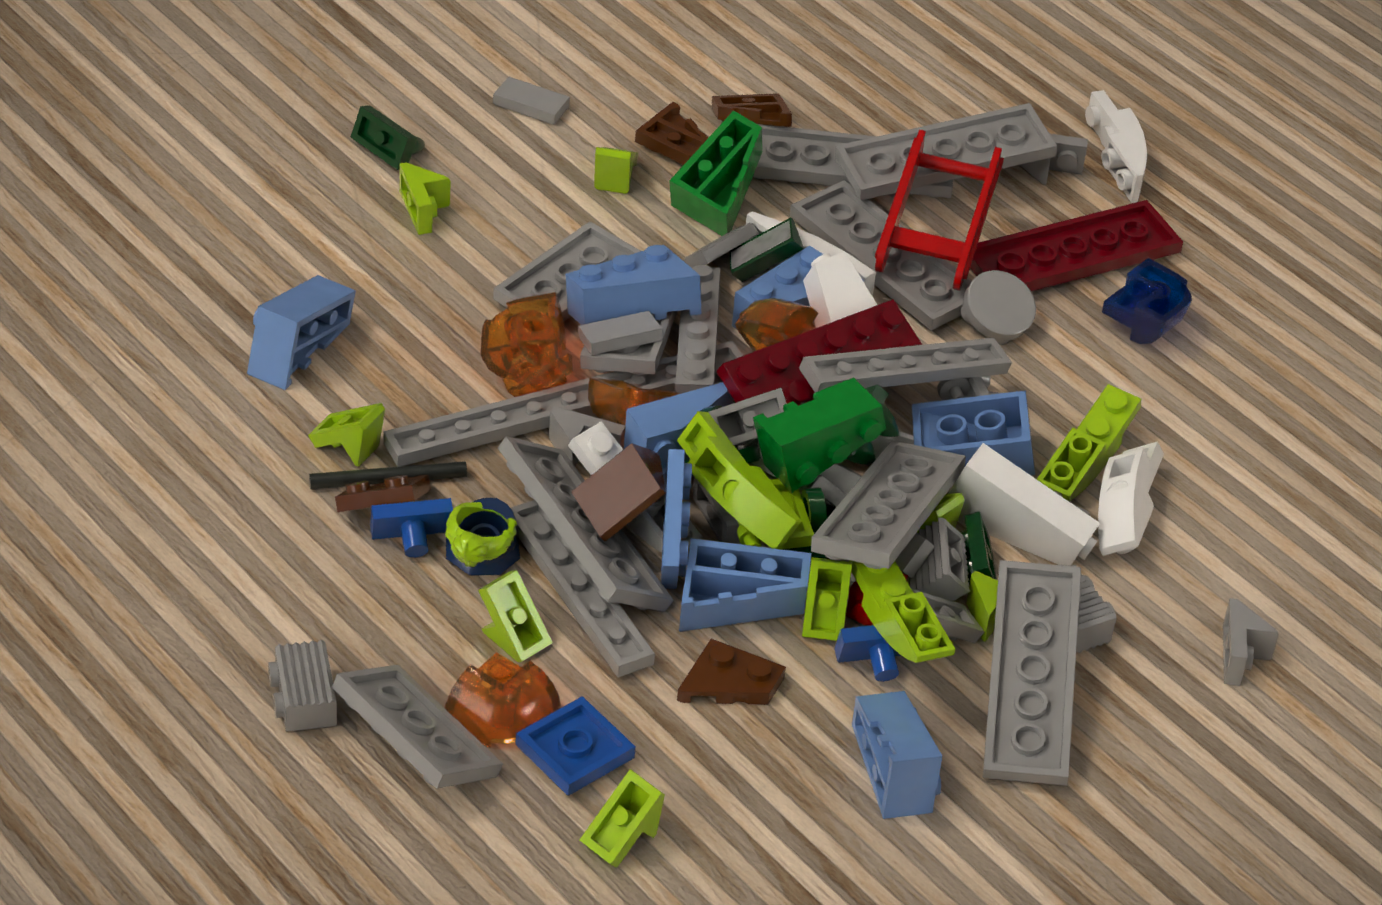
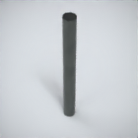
(377, 475)

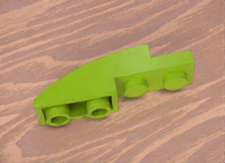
(1090, 445)
(735, 485)
(901, 615)

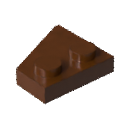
(759, 108)
(671, 134)
(393, 490)
(731, 676)

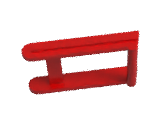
(931, 244)

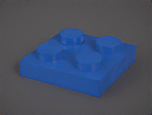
(575, 745)

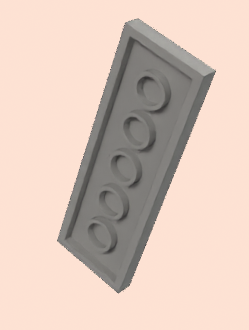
(810, 158)
(878, 162)
(854, 225)
(888, 505)
(611, 564)
(1032, 673)

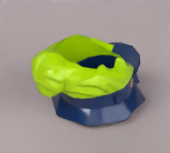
(482, 537)

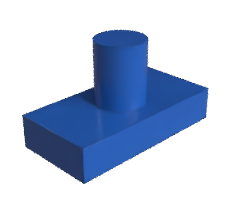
(411, 522)
(866, 644)

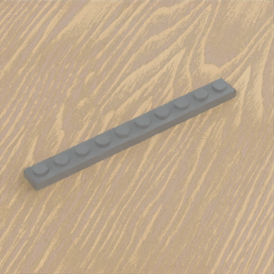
(519, 414)

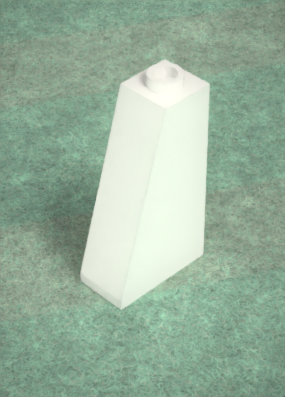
(836, 288)
(1023, 509)

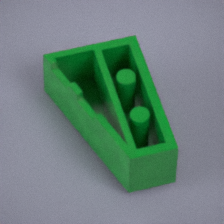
(719, 174)
(818, 433)

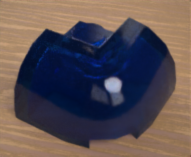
(1150, 301)

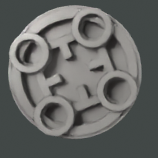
(999, 306)

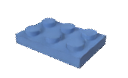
(675, 518)

